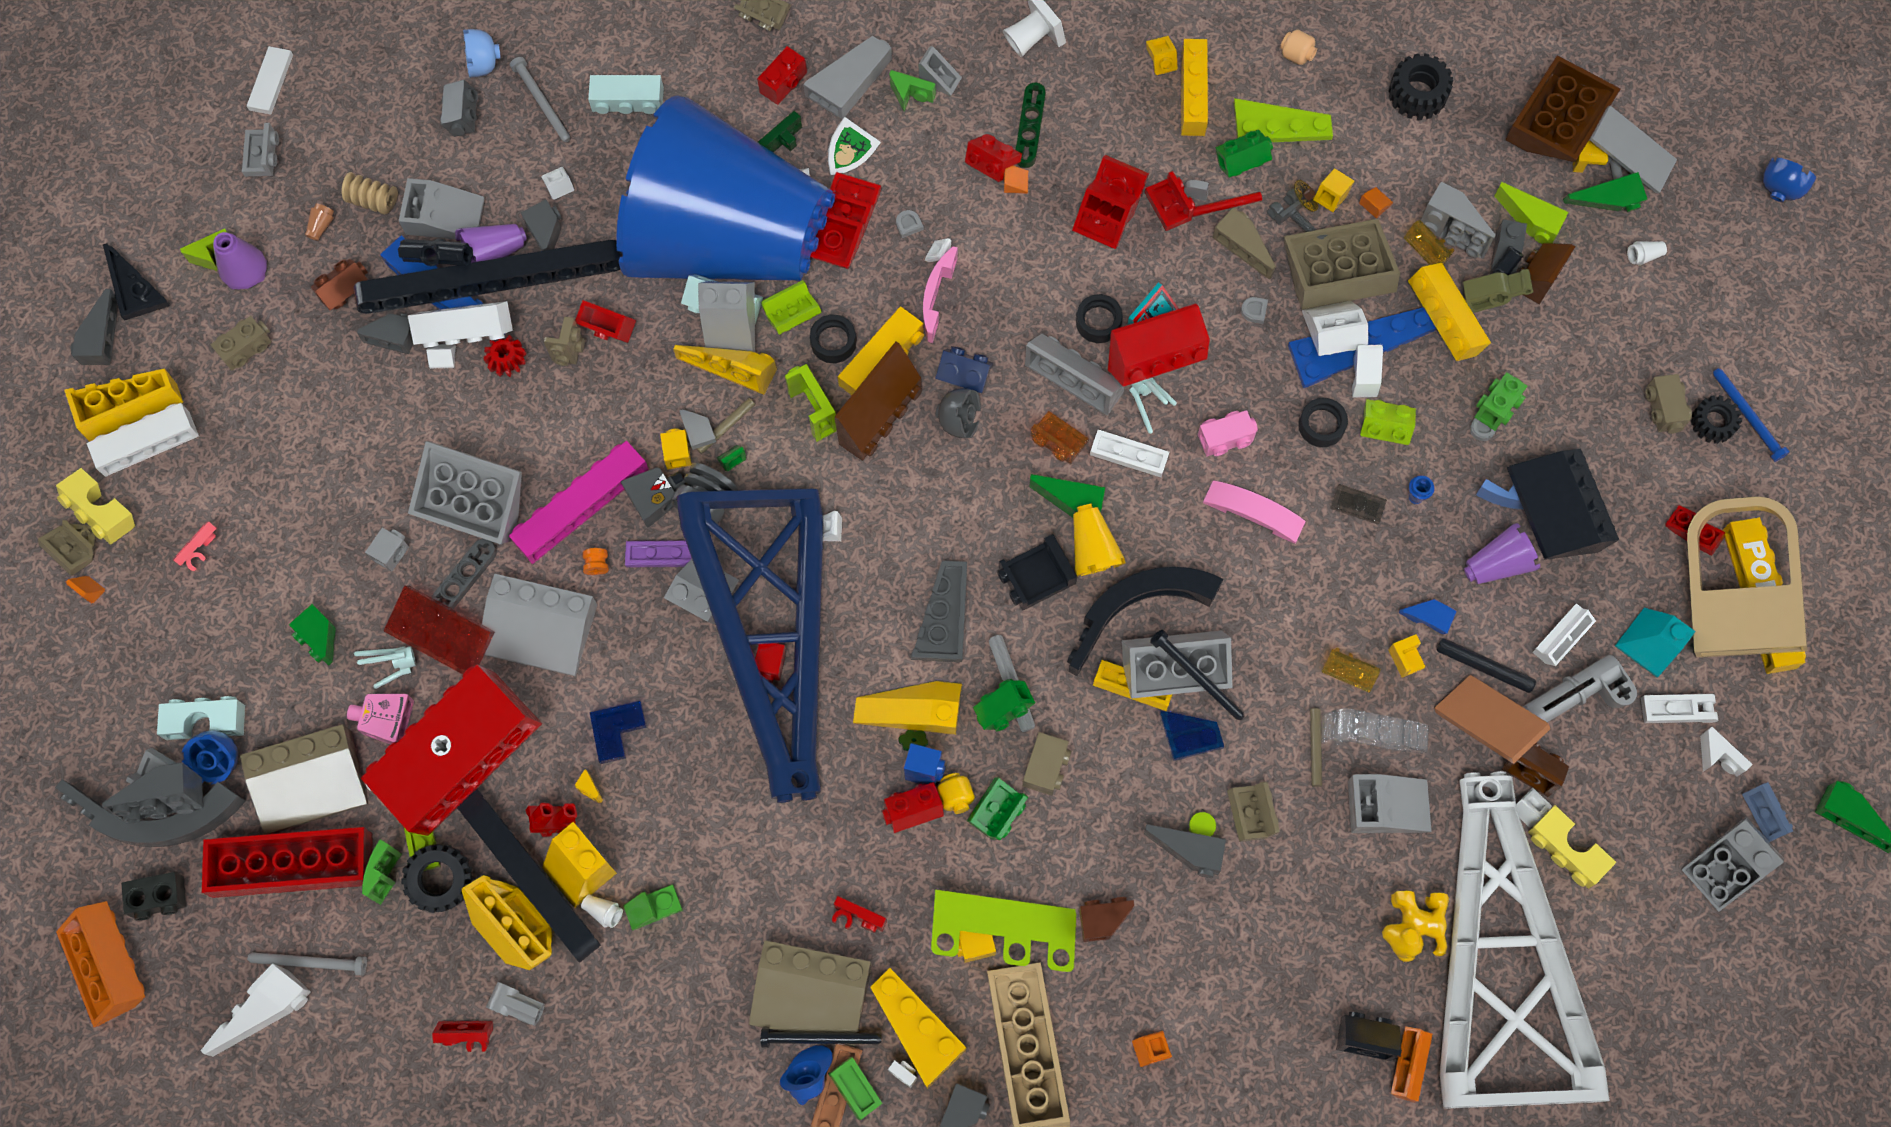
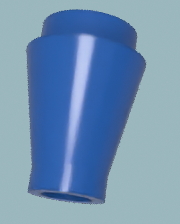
(1420, 489)

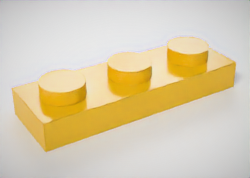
(1113, 679)

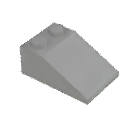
(727, 314)

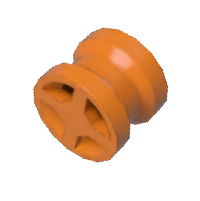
(595, 561)

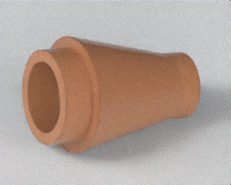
(318, 221)

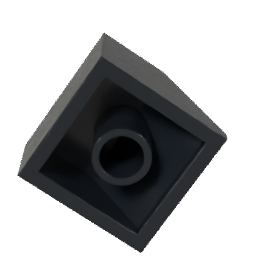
(1369, 1037)

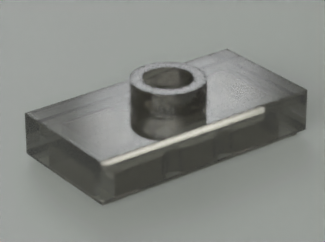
(1358, 504)

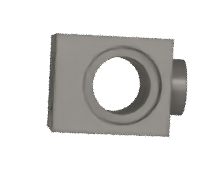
(387, 548)

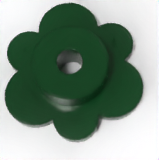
(911, 737)

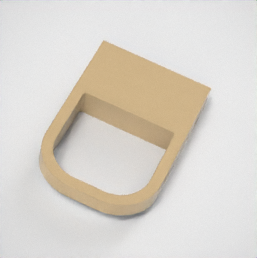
(1747, 618)

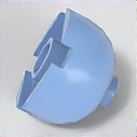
(480, 52)

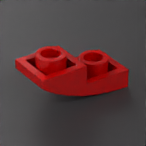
(1709, 537)

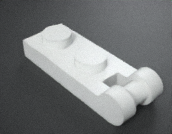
(1678, 708)

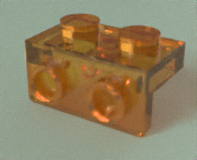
(1058, 437)

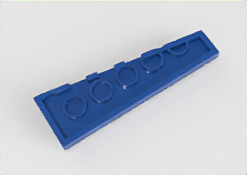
(1386, 331)

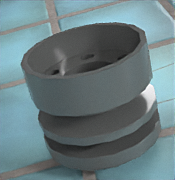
(705, 479)

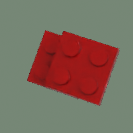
(1110, 201)

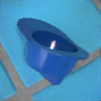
(807, 1073)

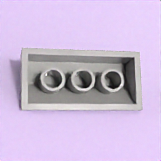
(1073, 373)
(1154, 673)

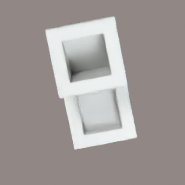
(1367, 370)

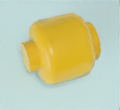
(955, 793)

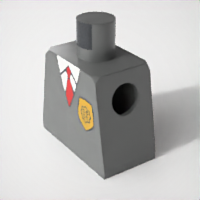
(652, 493)

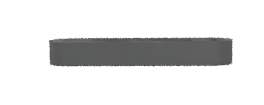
(463, 582)

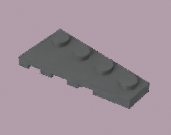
(943, 623)

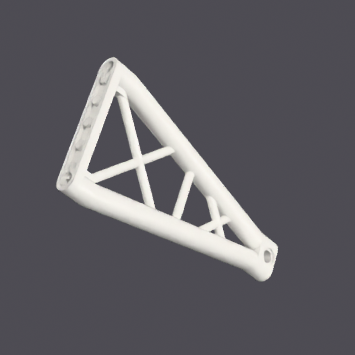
(1456, 1081)

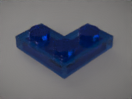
(610, 724)

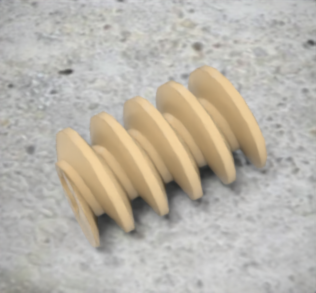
(368, 194)

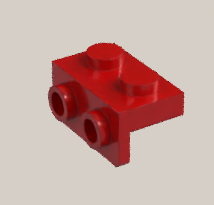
(991, 156)
(1170, 202)

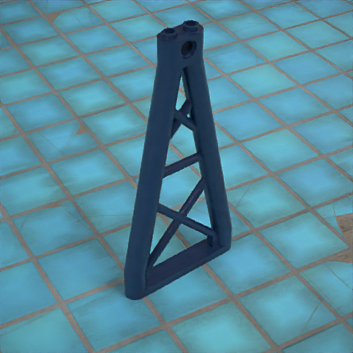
(753, 687)

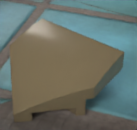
(70, 546)

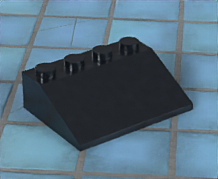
(1563, 504)

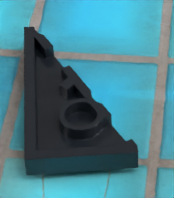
(133, 292)

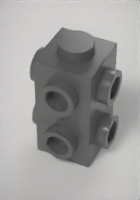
(459, 108)

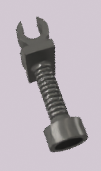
(1278, 213)

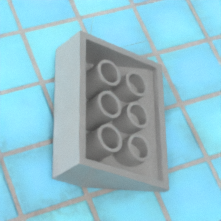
(467, 493)
(537, 624)

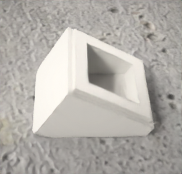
(558, 183)
(1532, 808)

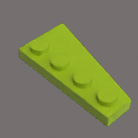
(1280, 122)

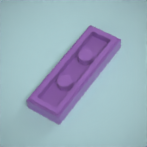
(656, 554)

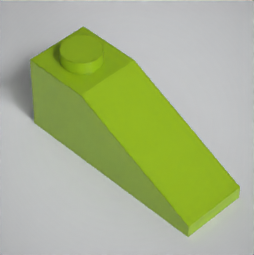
(1541, 217)

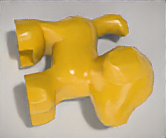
(1407, 937)

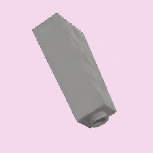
(849, 77)

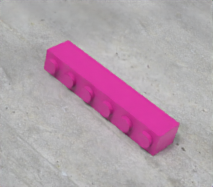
(577, 503)

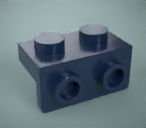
(964, 369)

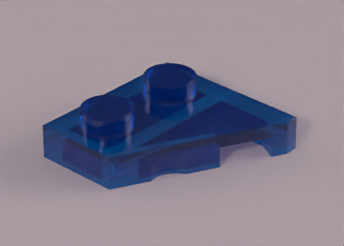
(1190, 735)

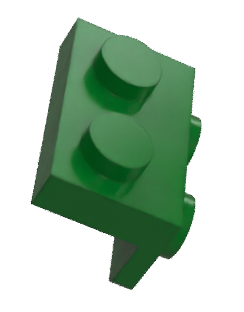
(997, 810)

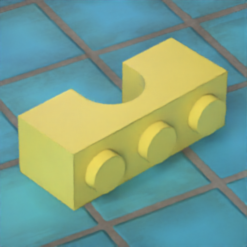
(106, 521)
(1585, 866)

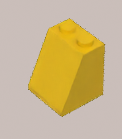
(576, 865)

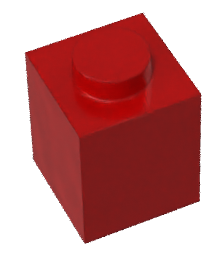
(770, 660)

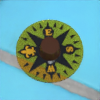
(1306, 195)

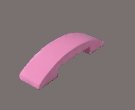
(943, 268)
(1256, 509)

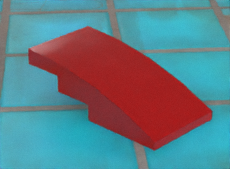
(846, 220)

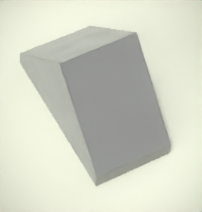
(939, 71)

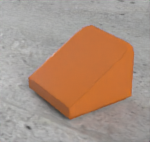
(1016, 180)
(1375, 202)
(86, 588)
(1151, 1048)

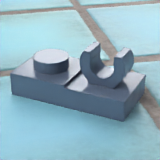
(1767, 812)

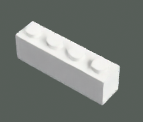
(460, 323)
(142, 439)

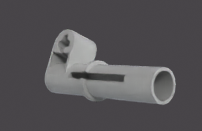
(1597, 678)

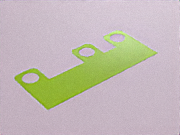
(1012, 919)

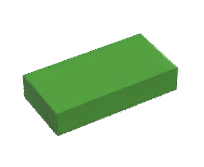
(855, 1088)

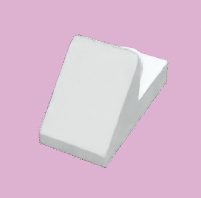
(1716, 747)

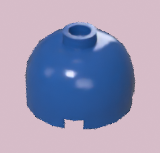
(1786, 180)
(211, 755)

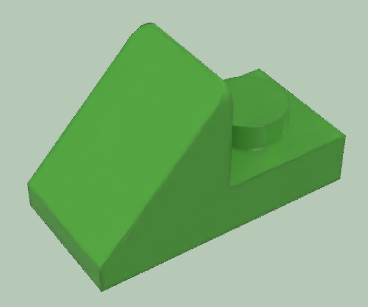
(907, 86)
(652, 907)

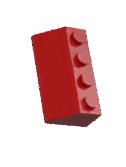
(1158, 345)

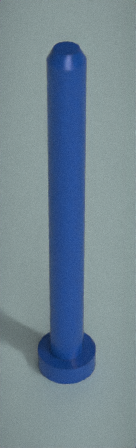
(1750, 415)

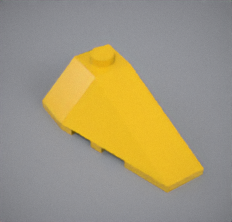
(917, 707)

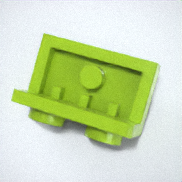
(790, 307)
(1388, 422)

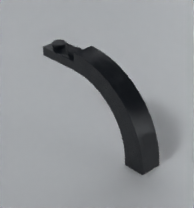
(1155, 582)

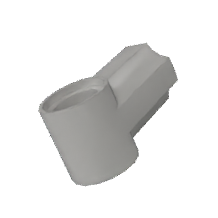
(510, 1002)

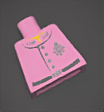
(382, 716)

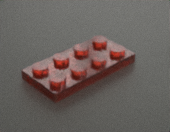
(438, 630)

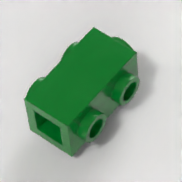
(1244, 153)
(1004, 705)

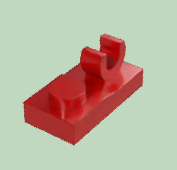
(869, 919)
(454, 1032)

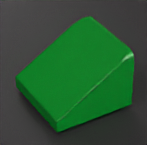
(732, 457)

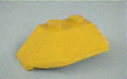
(508, 922)

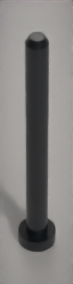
(1160, 639)

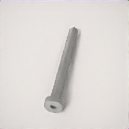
(519, 65)
(358, 965)

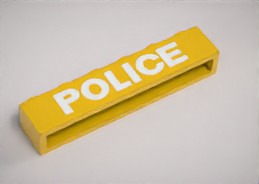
(1756, 568)

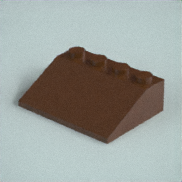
(1562, 112)
(878, 403)

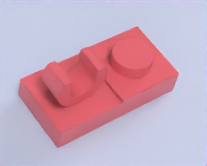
(203, 536)

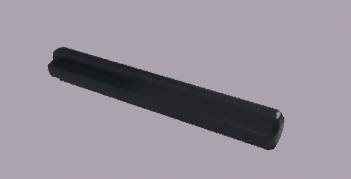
(1486, 665)

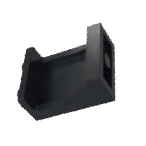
(1037, 573)

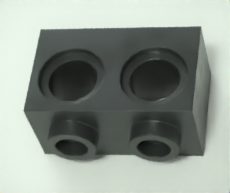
(154, 890)

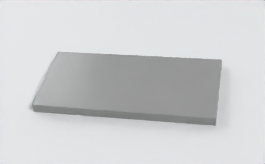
(1633, 149)

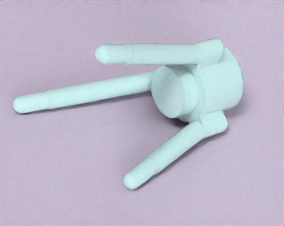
(1145, 387)
(401, 658)

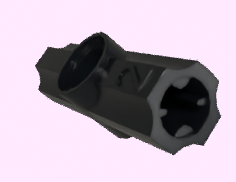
(435, 252)

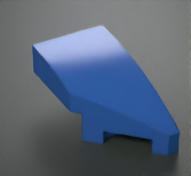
(1431, 613)

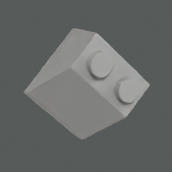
(688, 592)

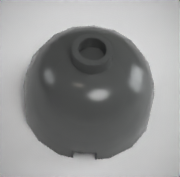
(958, 412)

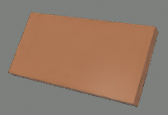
(1492, 719)

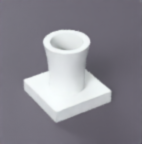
(1034, 27)

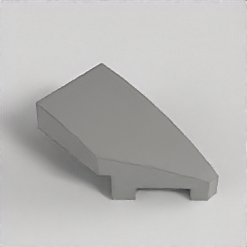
(697, 429)

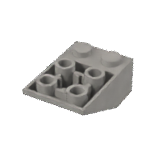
(438, 209)
(1457, 221)
(1388, 804)
(1733, 864)

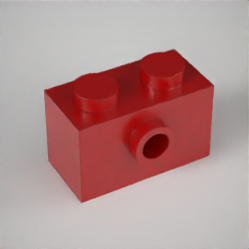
(782, 75)
(605, 322)

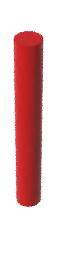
(1227, 204)

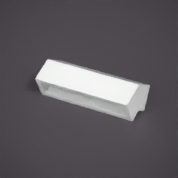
(1564, 635)

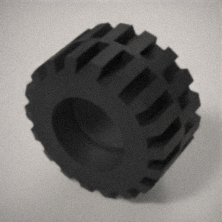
(1417, 102)
(413, 878)

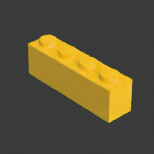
(1194, 87)
(1449, 311)
(901, 328)

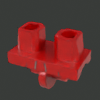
(550, 819)

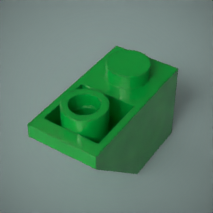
(315, 631)

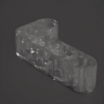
(1375, 730)

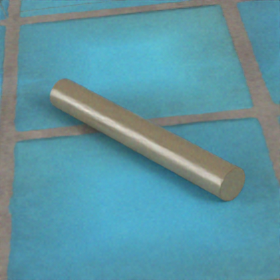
(729, 422)
(1316, 753)

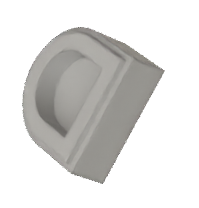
(1196, 189)
(908, 223)
(1254, 309)

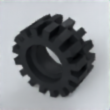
(1706, 429)

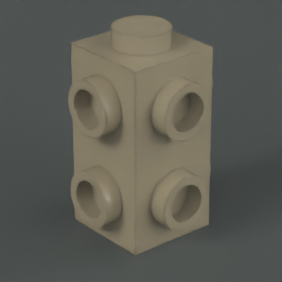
(242, 342)
(1668, 403)

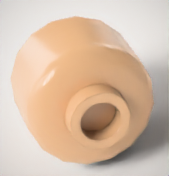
(1298, 47)

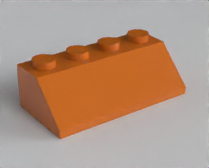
(100, 962)

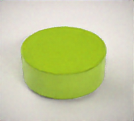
(1202, 824)

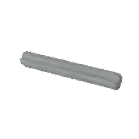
(1008, 672)

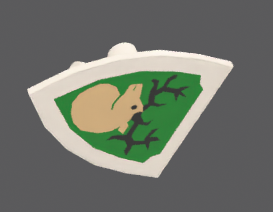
(849, 147)

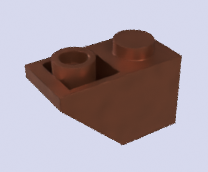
(1103, 920)

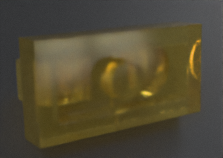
(1427, 244)
(1351, 670)

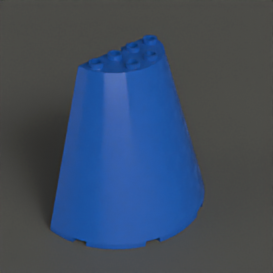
(715, 203)

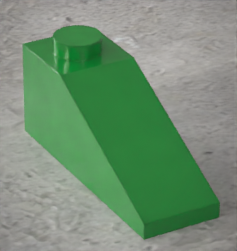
(1612, 195)
(1067, 494)
(1855, 814)

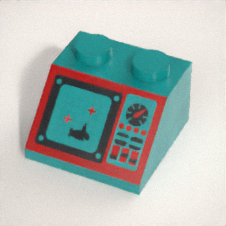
(1154, 304)

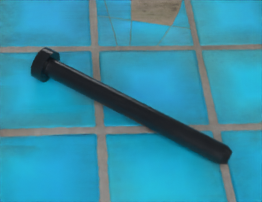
(817, 1038)

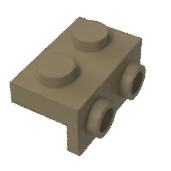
(769, 12)
(567, 347)
(1253, 812)

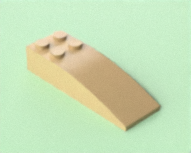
(1028, 1047)

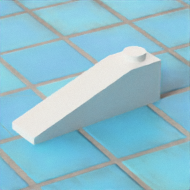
(270, 999)

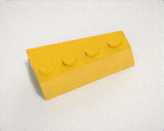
(920, 1031)

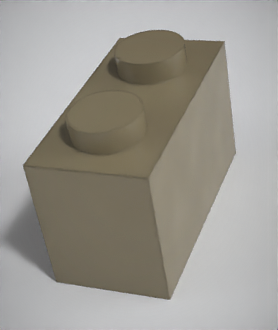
(1045, 764)

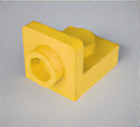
(1163, 55)

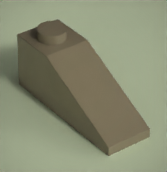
(1241, 238)

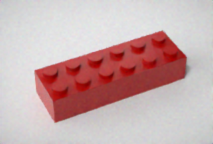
(285, 862)

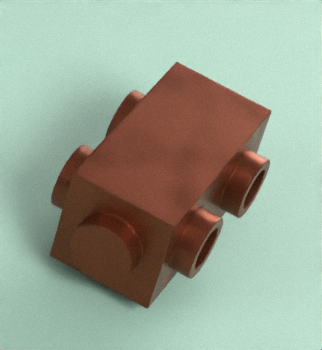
(338, 284)

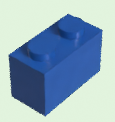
(924, 765)

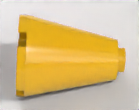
(1094, 543)

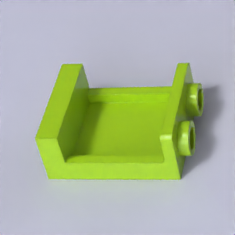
(802, 381)

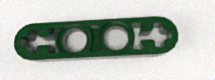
(1031, 125)

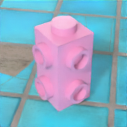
(1227, 433)

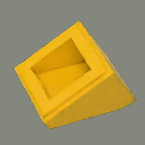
(587, 787)

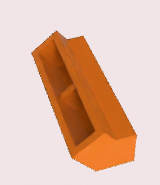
(1411, 1064)

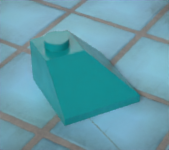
(1654, 640)

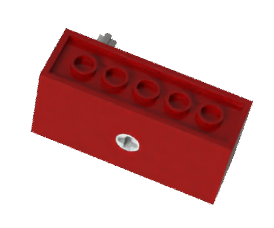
(450, 750)

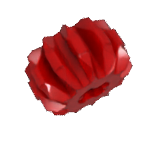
(507, 363)

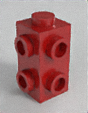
(912, 807)

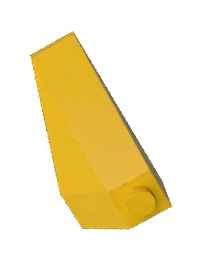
(741, 367)

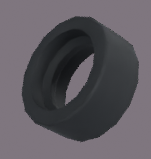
(1096, 301)
(831, 356)
(1315, 438)

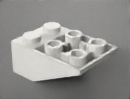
(1337, 327)

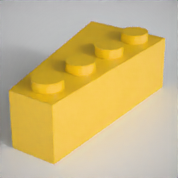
(121, 402)

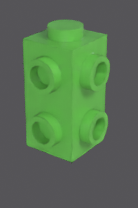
(1498, 405)

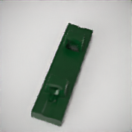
(783, 133)

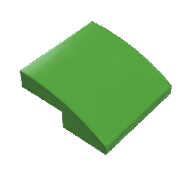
(381, 862)

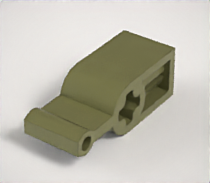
(1496, 289)

